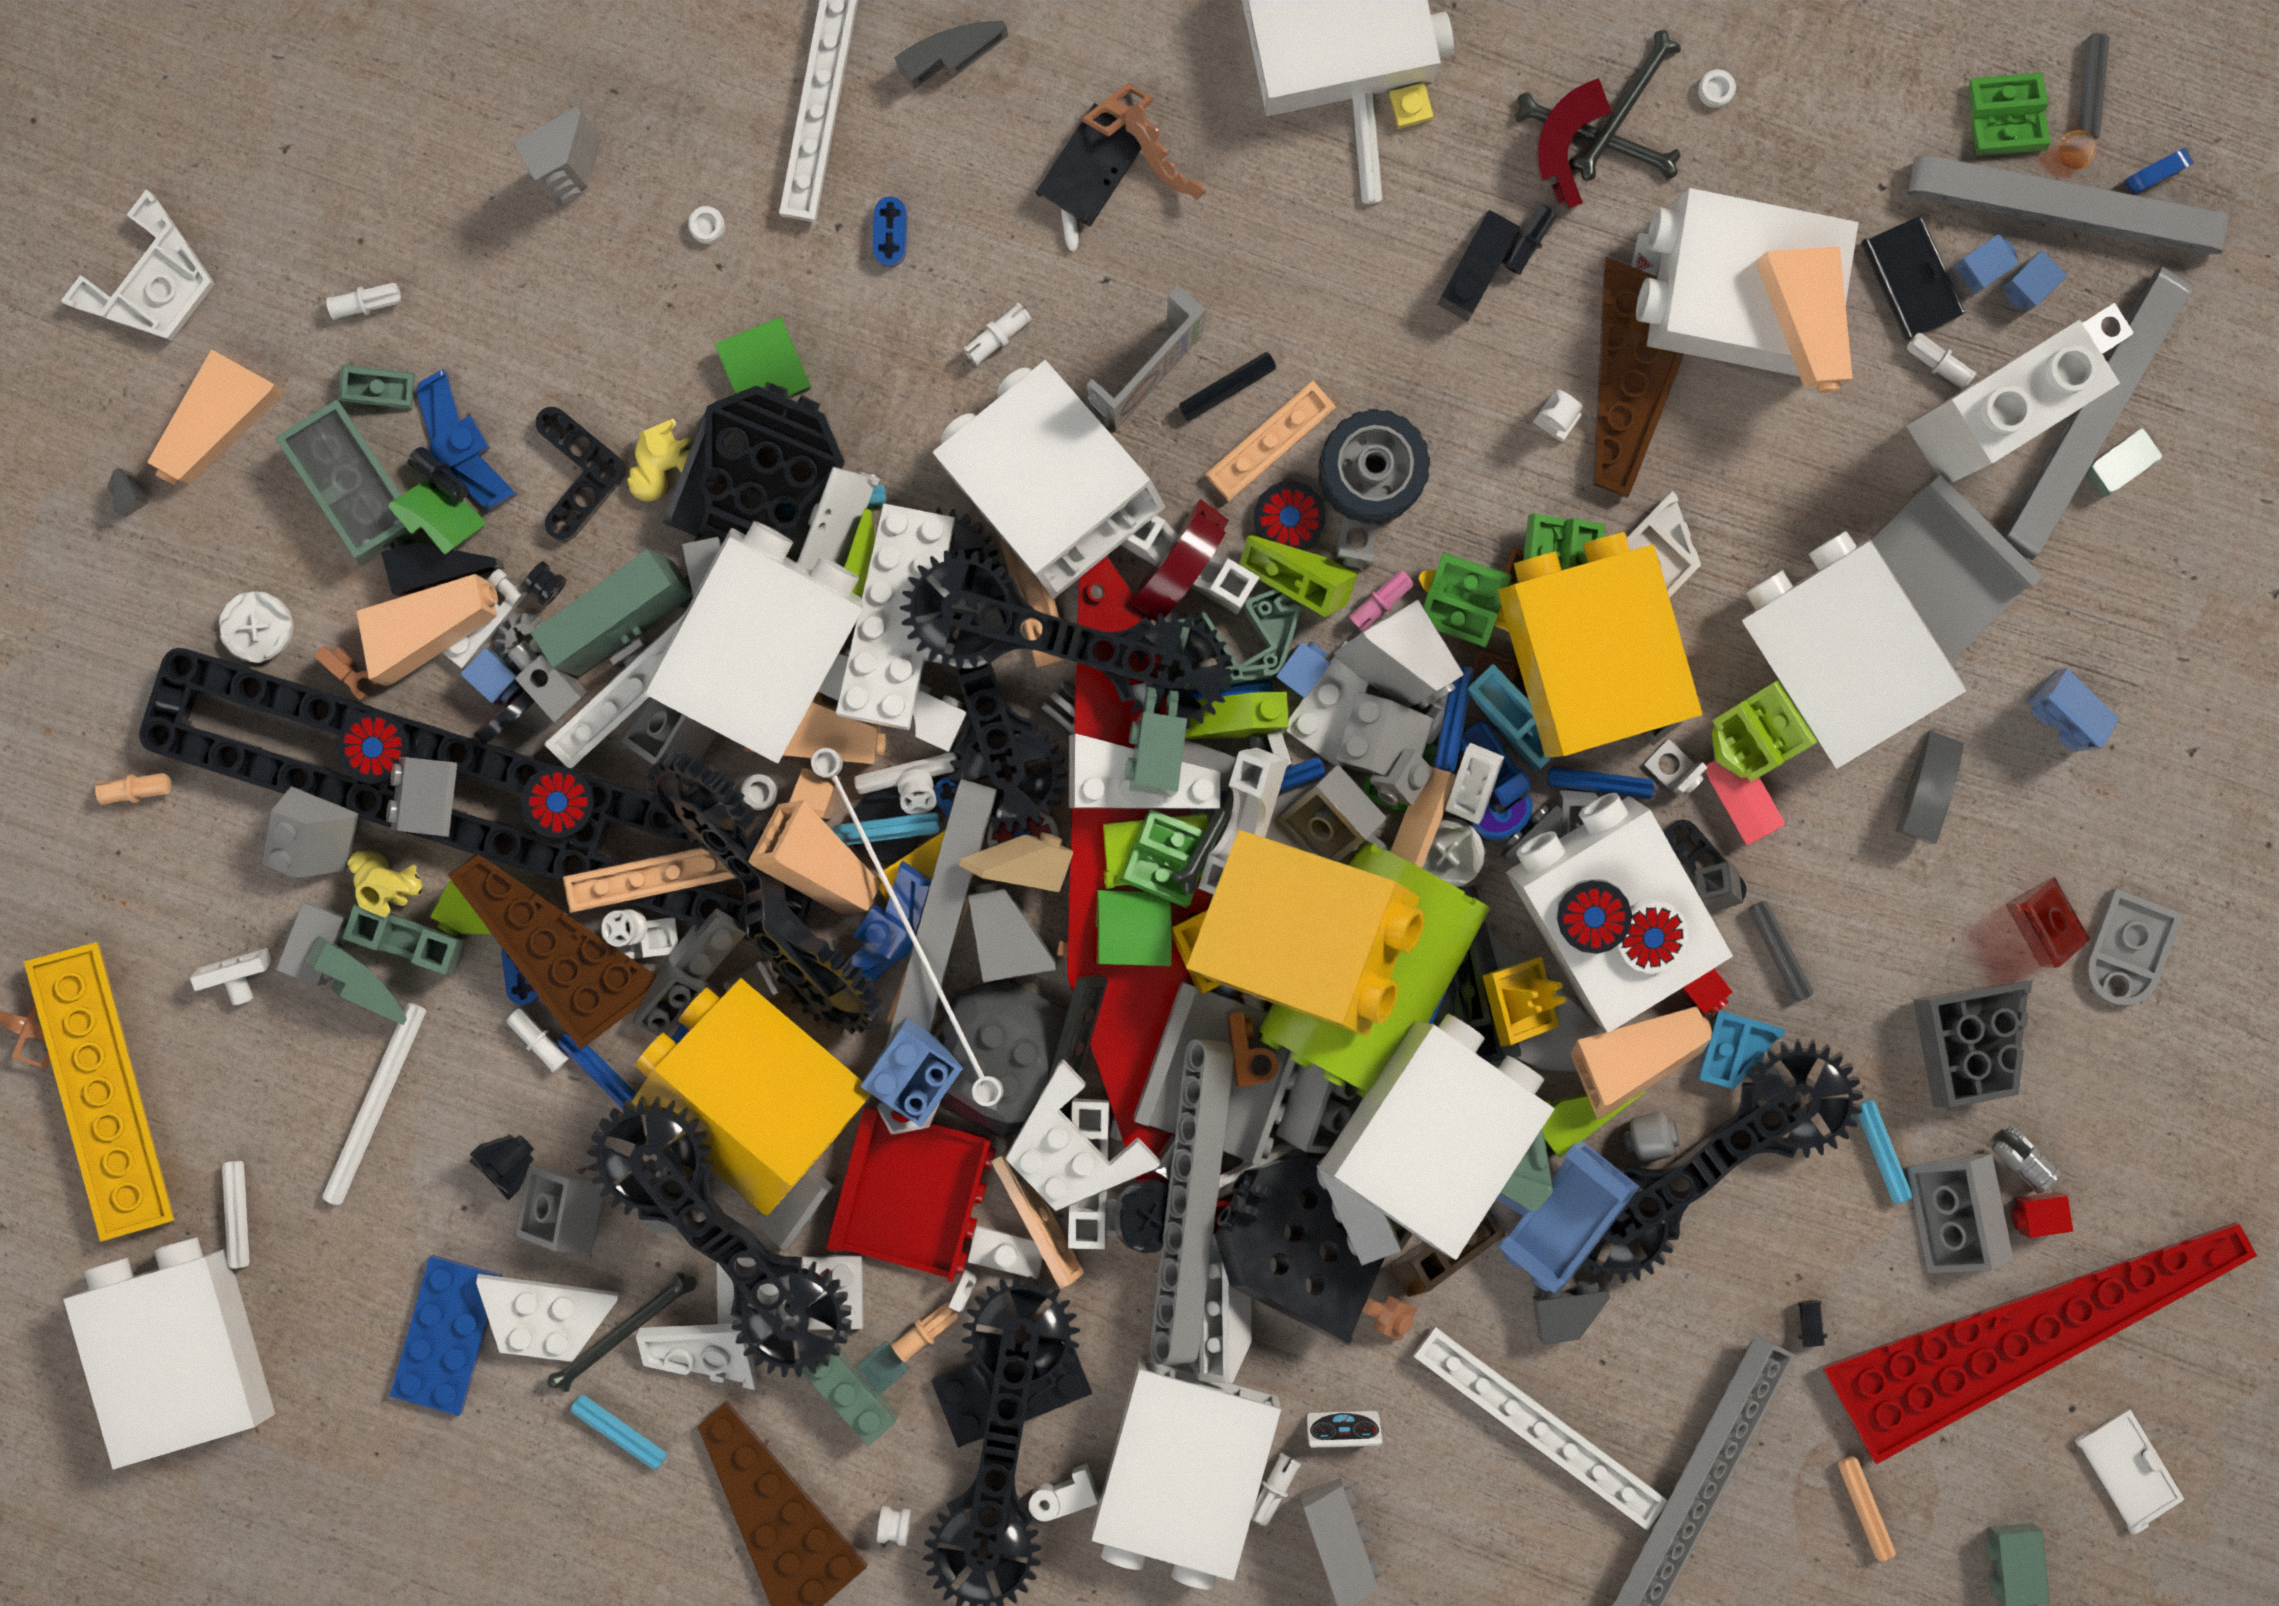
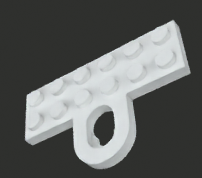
(882, 662)

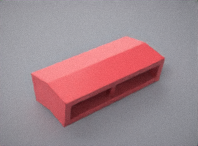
(1745, 802)

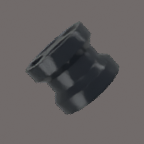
(543, 583)

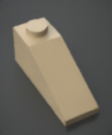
(1023, 861)

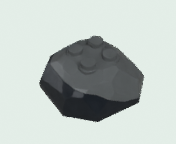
(1012, 1040)

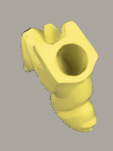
(655, 454)
(378, 884)

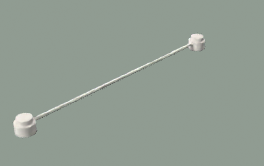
(828, 764)

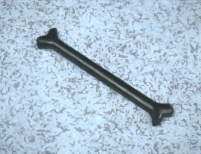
(1663, 161)
(1587, 162)
(1189, 874)
(565, 1377)

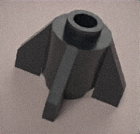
(504, 1162)

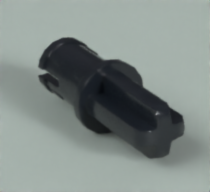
(1529, 239)
(438, 474)

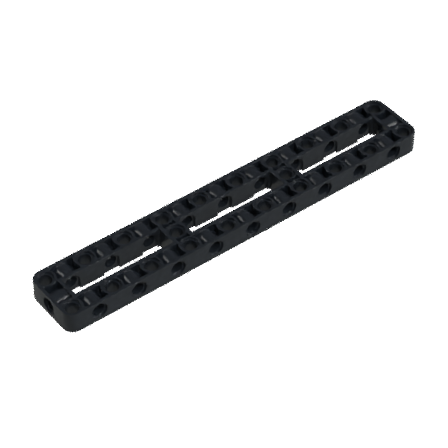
(174, 700)

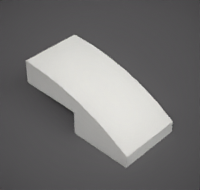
(659, 940)

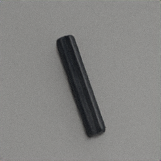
(1227, 386)

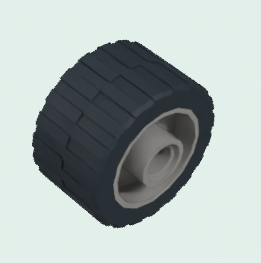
(1378, 438)

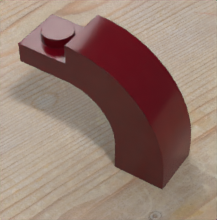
(1566, 118)
(1182, 562)

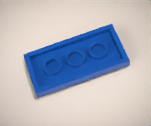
(443, 1337)

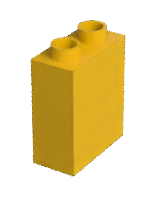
(1598, 646)
(1307, 933)
(756, 1087)

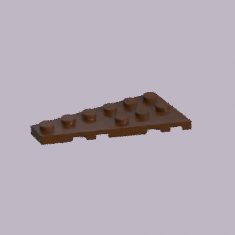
(1631, 381)
(568, 965)
(787, 1535)

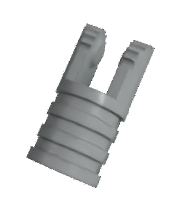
(2030, 1163)

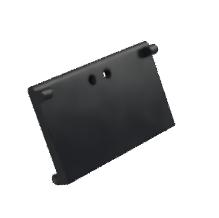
(1082, 173)
(1908, 279)

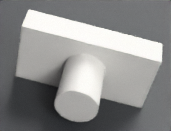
(1474, 783)
(233, 974)
(1005, 1252)

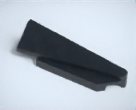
(1470, 993)

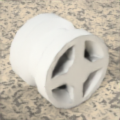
(916, 792)
(615, 929)
(893, 1525)

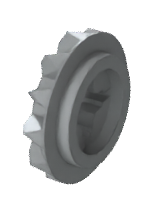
(508, 637)

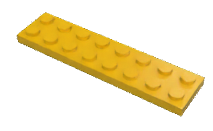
(99, 1091)

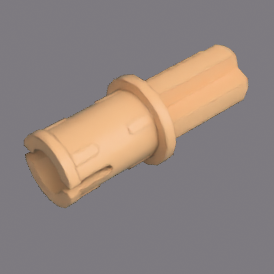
(132, 788)
(925, 1331)

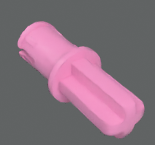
(1381, 600)

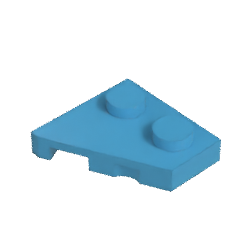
(1734, 1048)

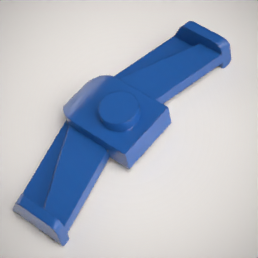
(460, 442)
(884, 932)

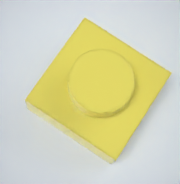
(1411, 105)

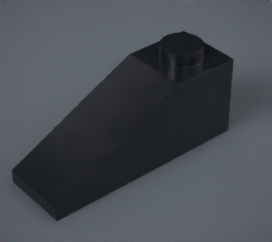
(1478, 265)
(423, 566)

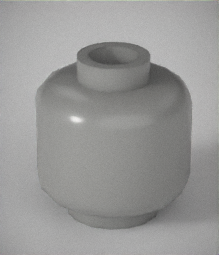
(1652, 1137)

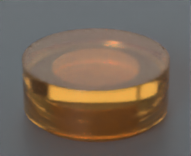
(2077, 149)

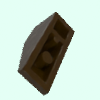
(1426, 1267)

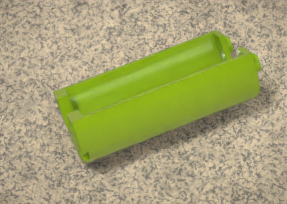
(1421, 978)

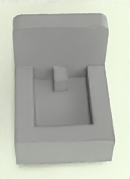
(1404, 780)

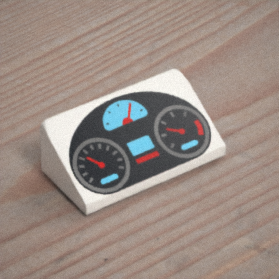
(1344, 1429)

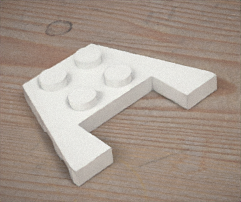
(159, 289)
(1060, 1158)

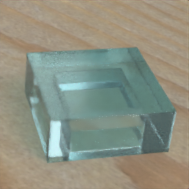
(883, 1367)

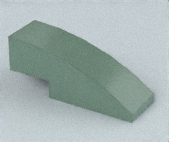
(353, 980)

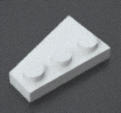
(1326, 710)
(698, 1349)

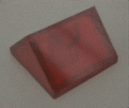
(2048, 923)

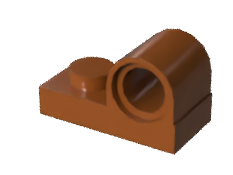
(1240, 1032)

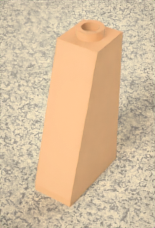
(1811, 311)
(211, 417)
(421, 625)
(822, 728)
(813, 860)
(1635, 1057)

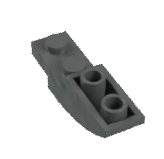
(686, 971)

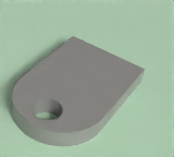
(2130, 943)

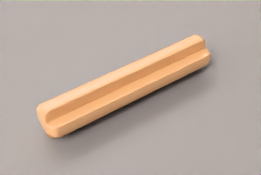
(1866, 1508)

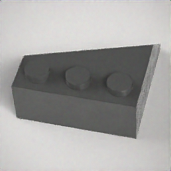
(1973, 1042)

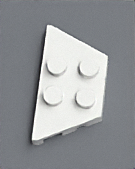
(1671, 540)
(541, 1316)

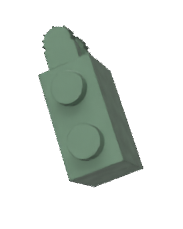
(1157, 747)
(2018, 1565)

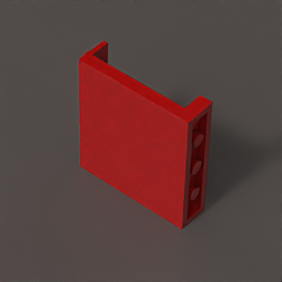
(911, 1194)

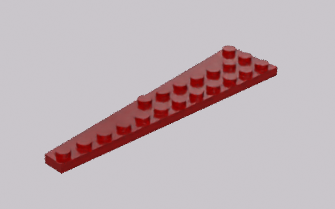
(1950, 1370)

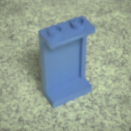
(1572, 1221)

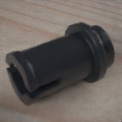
(1811, 1323)

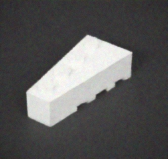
(1100, 780)

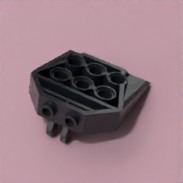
(762, 419)
(1254, 1232)

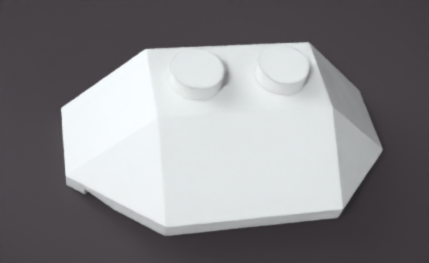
(1224, 1326)

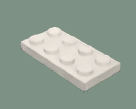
(843, 1267)

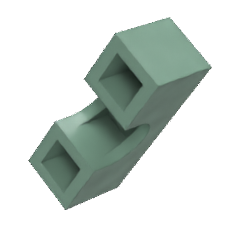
(406, 938)
(856, 1403)

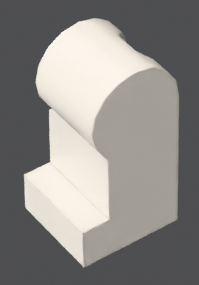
(1559, 414)
(1067, 1497)

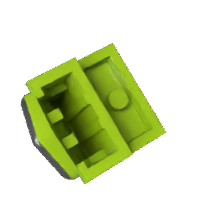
(1760, 733)

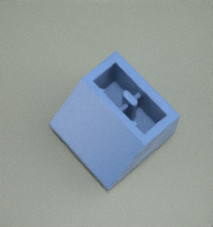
(2073, 712)
(912, 1073)

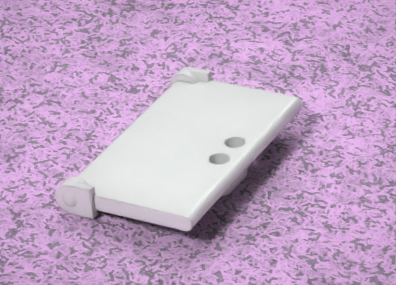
(839, 517)
(2134, 1482)

